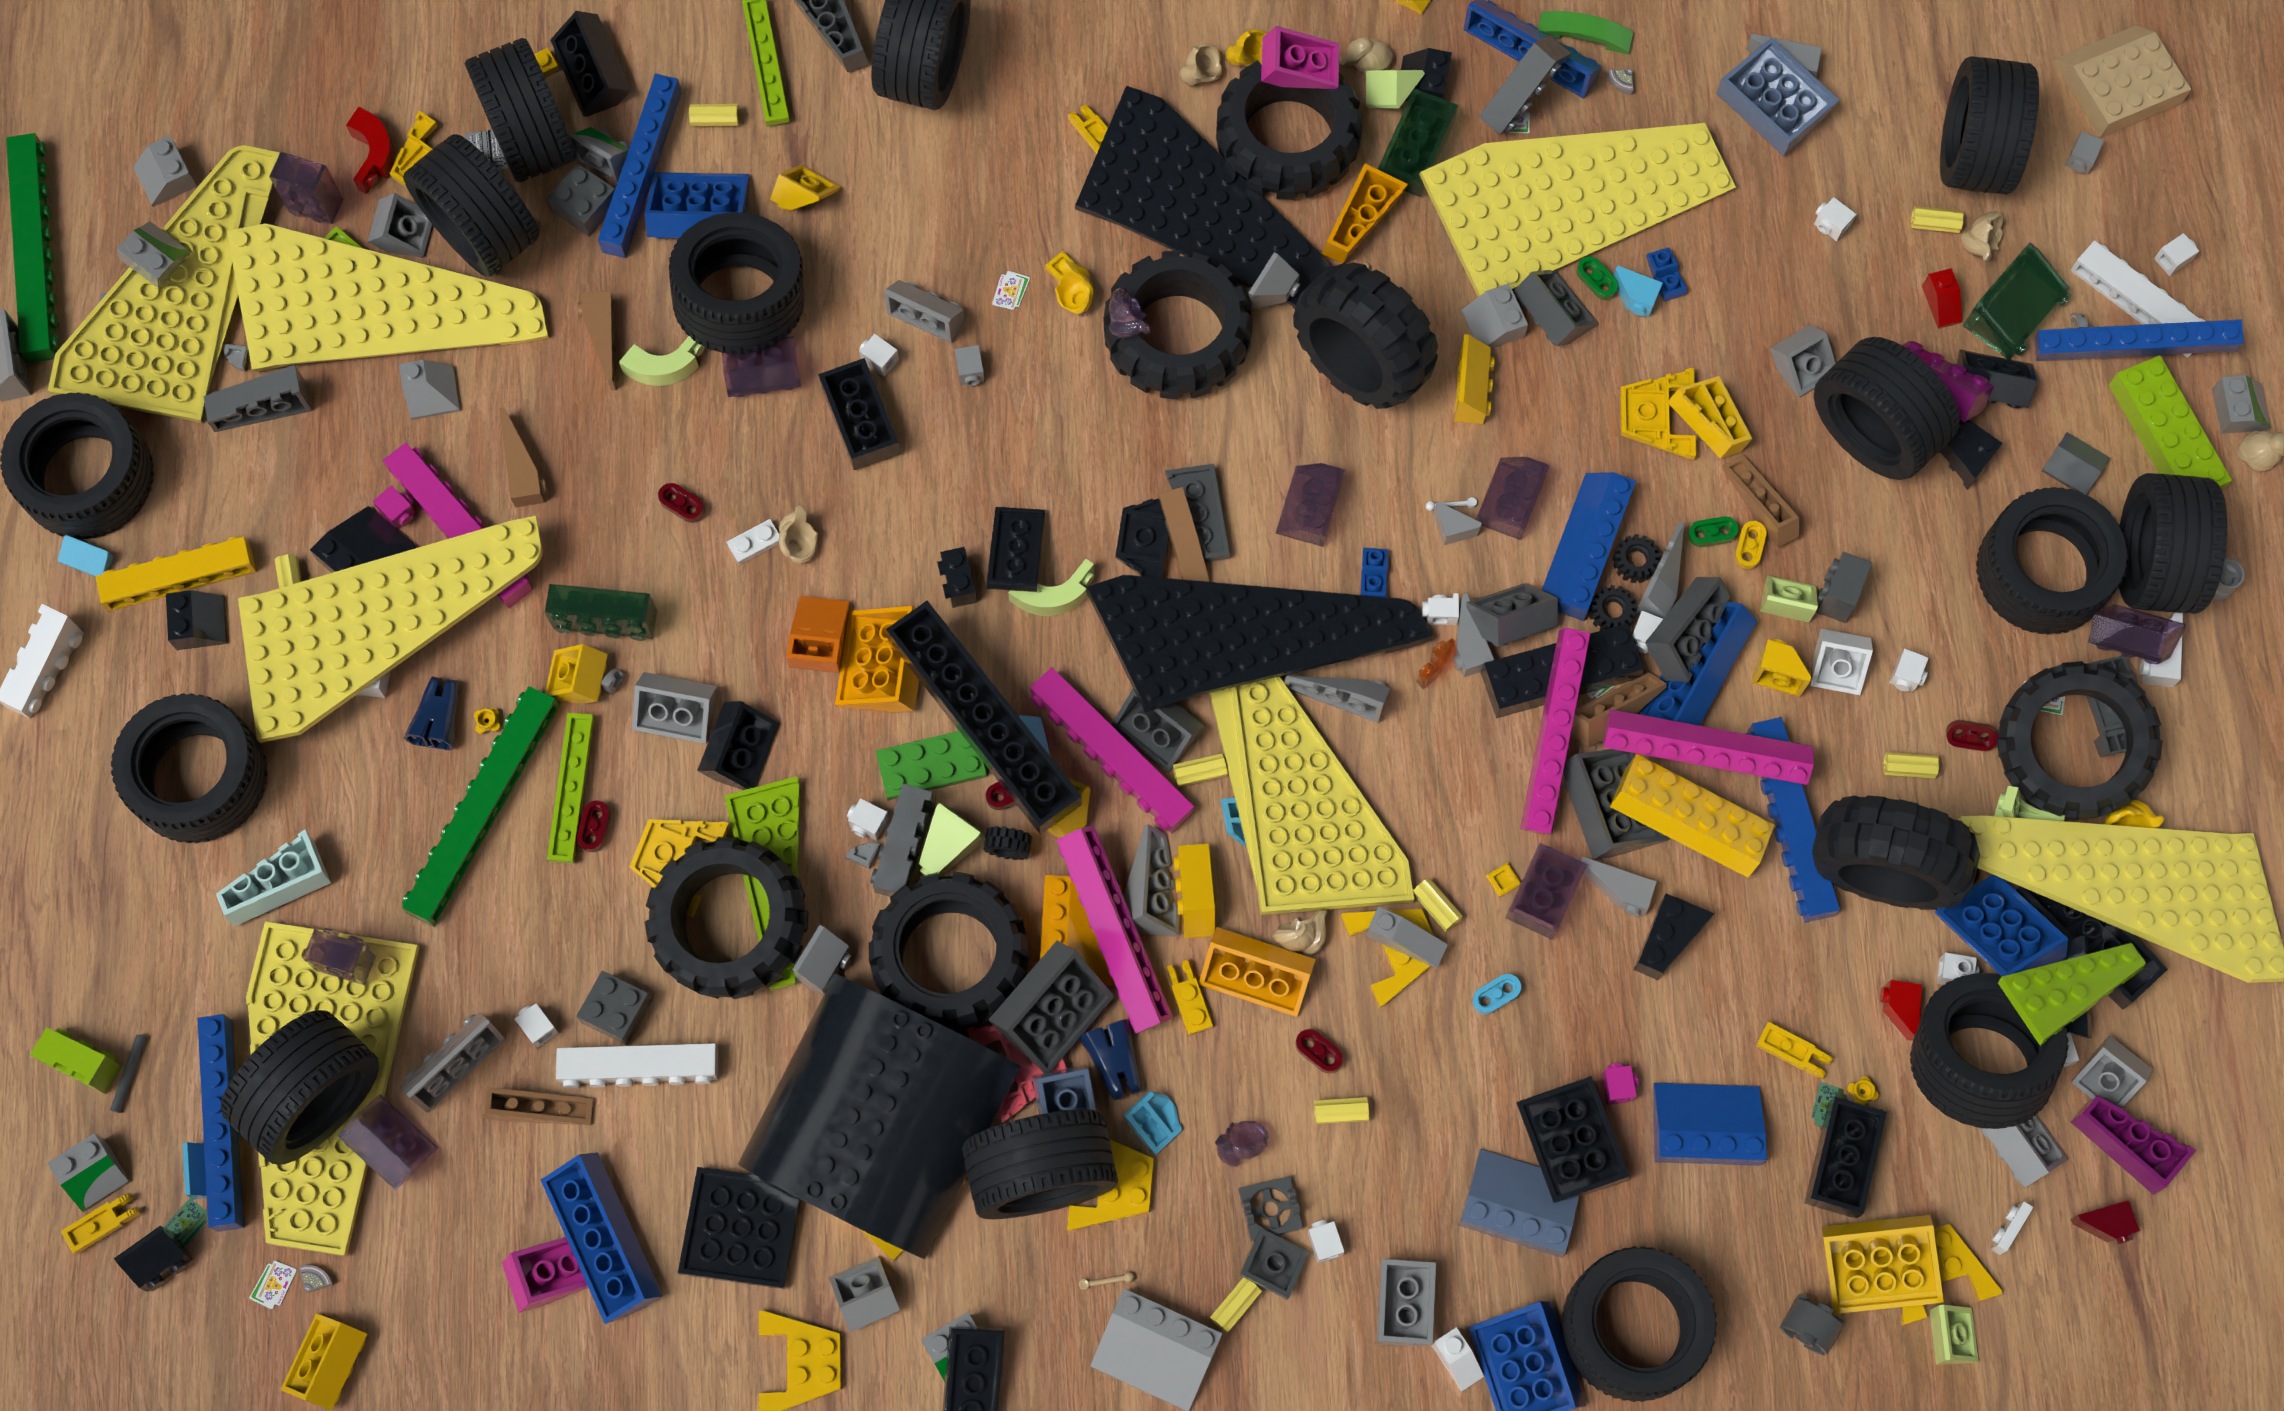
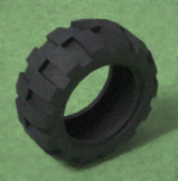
(949, 895)

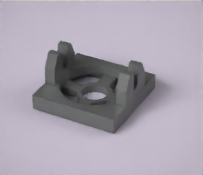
(1283, 1185)

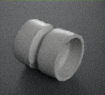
(2231, 579)

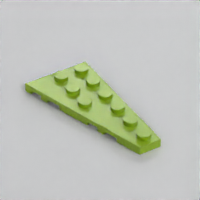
(2066, 989)

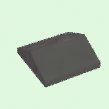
(2075, 464)
(1274, 1263)

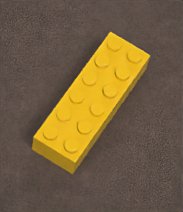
(1692, 815)

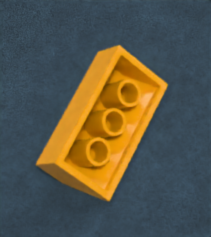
(1256, 971)

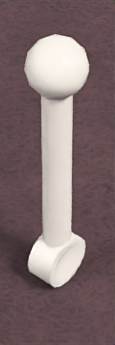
(1471, 503)

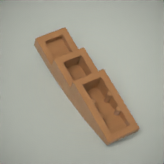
(1183, 535)

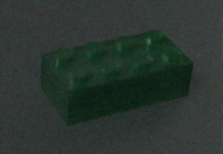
(1418, 139)
(601, 612)

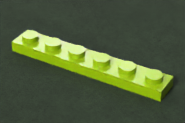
(765, 62)
(570, 788)

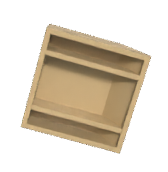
(2123, 79)

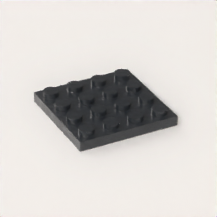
(738, 1229)

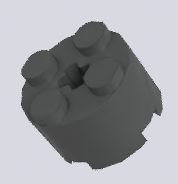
(1812, 1325)

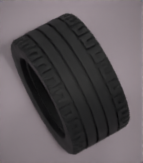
(919, 50)
(521, 109)
(1989, 125)
(471, 205)
(728, 242)
(1886, 408)
(49, 427)
(2081, 522)
(2173, 542)
(153, 733)
(299, 1086)
(1970, 1093)
(1039, 1164)
(1682, 1289)

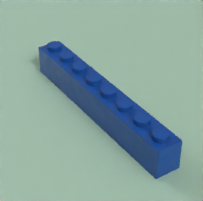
(639, 166)
(2139, 340)
(1796, 834)
(220, 1138)

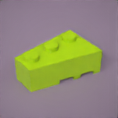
(76, 1059)

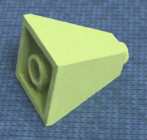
(948, 841)

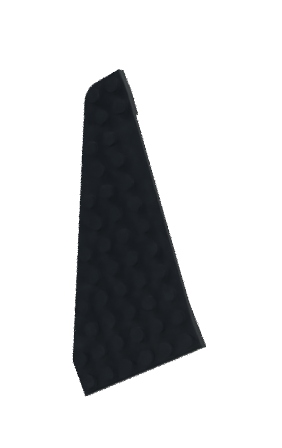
(1178, 192)
(1214, 636)

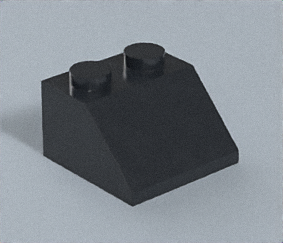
(1435, 66)
(195, 619)
(154, 1259)

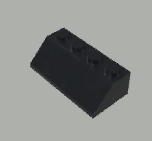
(590, 63)

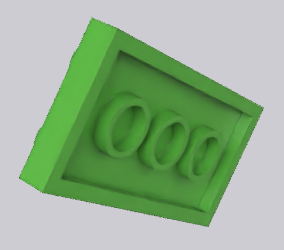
(929, 764)

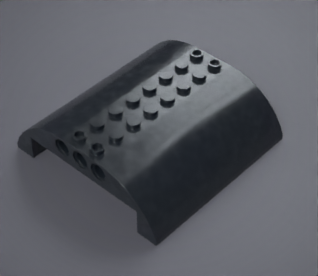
(878, 1116)

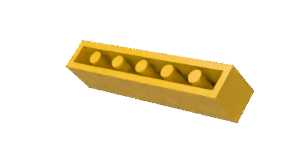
(175, 573)

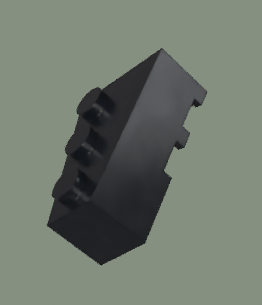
(1970, 451)
(1669, 934)

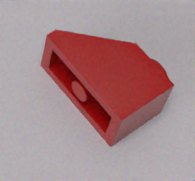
(1943, 297)
(1902, 1005)

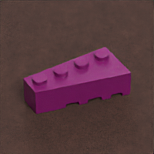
(1968, 390)
(2133, 1144)

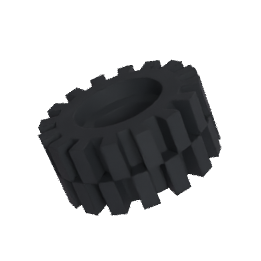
(1630, 571)
(1612, 595)
(1007, 843)

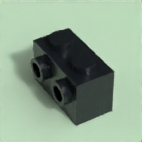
(959, 582)

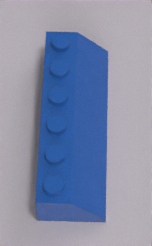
(1516, 37)
(1587, 541)
(1691, 700)
(601, 1237)

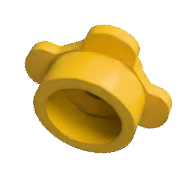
(483, 714)
(1867, 1086)

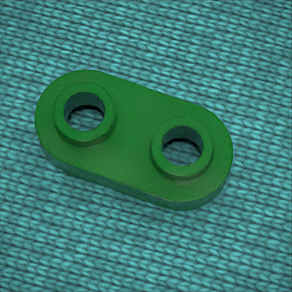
(1598, 278)
(1711, 530)

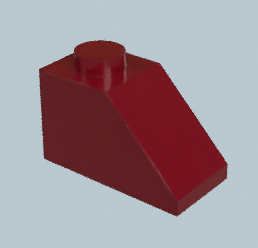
(2109, 1223)

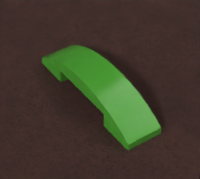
(1586, 27)

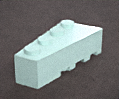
(275, 881)

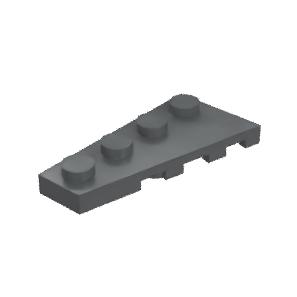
(1205, 508)

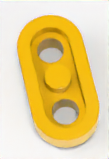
(1749, 546)

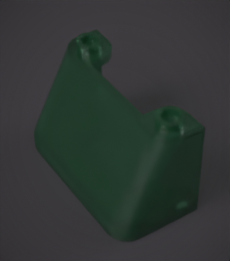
(2018, 303)

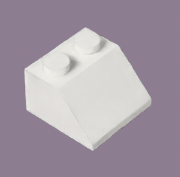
(1841, 661)

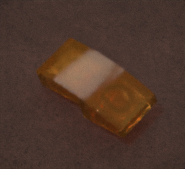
(1439, 658)

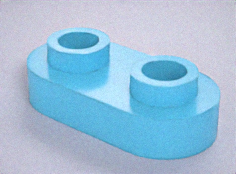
(1495, 994)

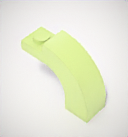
(662, 369)
(1056, 599)
(2013, 806)

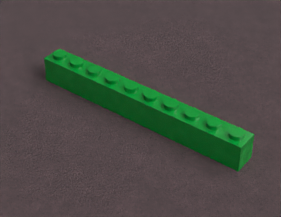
(32, 248)
(480, 806)

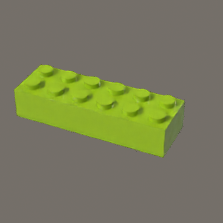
(2166, 422)

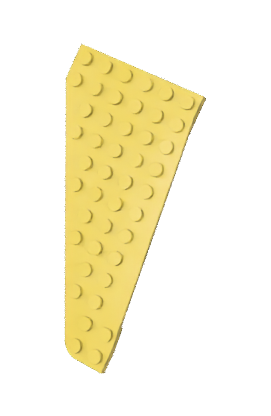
(162, 345)
(346, 629)

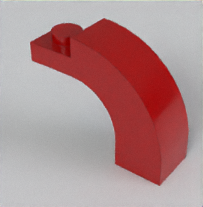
(380, 160)

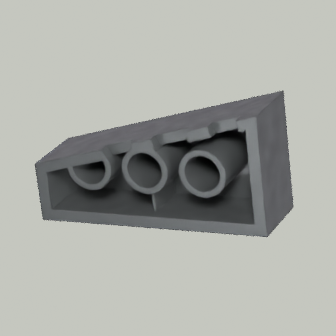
(836, 29)
(1524, 84)
(258, 400)
(1687, 627)
(904, 840)

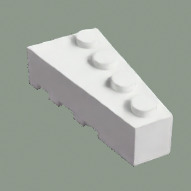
(40, 661)

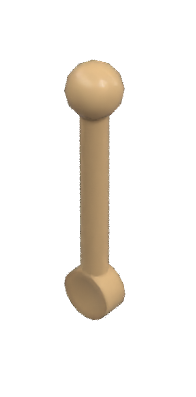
(1084, 1284)

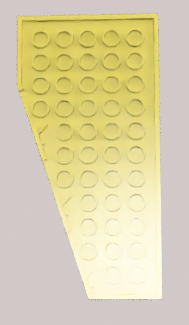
(1568, 196)
(317, 1197)

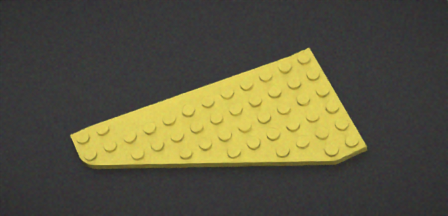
(341, 302)
(1299, 810)
(2165, 885)

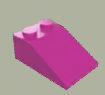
(1299, 60)
(543, 1274)

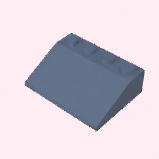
(1776, 96)
(1515, 1205)

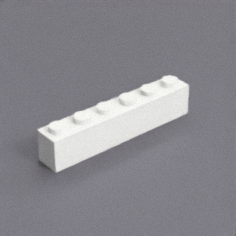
(2129, 288)
(637, 1064)

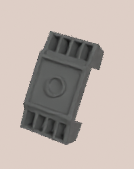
(2110, 728)

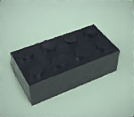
(859, 414)
(1845, 1157)

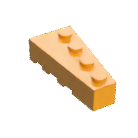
(1366, 206)

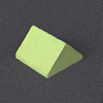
(1390, 87)
(1789, 599)
(1953, 1335)

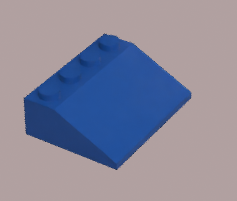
(684, 199)
(2005, 928)
(1708, 1124)
(1527, 1361)

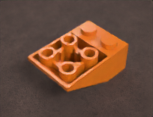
(818, 634)

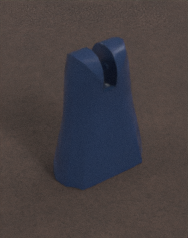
(436, 716)
(1114, 1056)

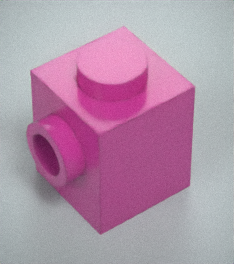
(395, 507)
(1619, 1084)

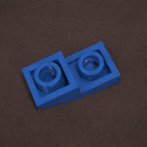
(1665, 269)
(1374, 572)

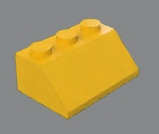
(1473, 381)
(324, 1362)

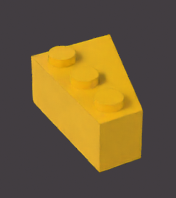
(1712, 416)
(1196, 890)

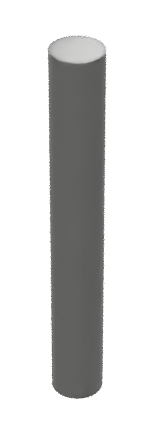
(128, 1073)

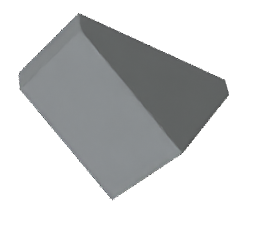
(1454, 525)

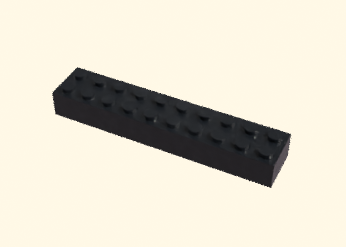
(984, 717)

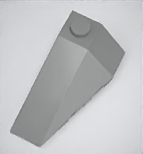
(1663, 586)
(1351, 695)
(1150, 887)

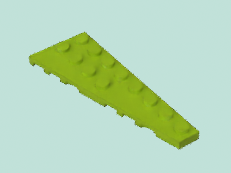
(771, 819)

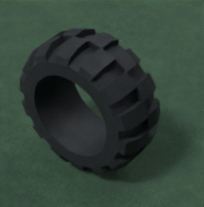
(1282, 171)
(1365, 335)
(1190, 372)
(2117, 692)
(1896, 852)
(675, 891)

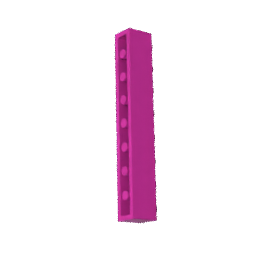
(441, 506)
(1555, 731)
(1708, 747)
(1111, 750)
(1114, 929)

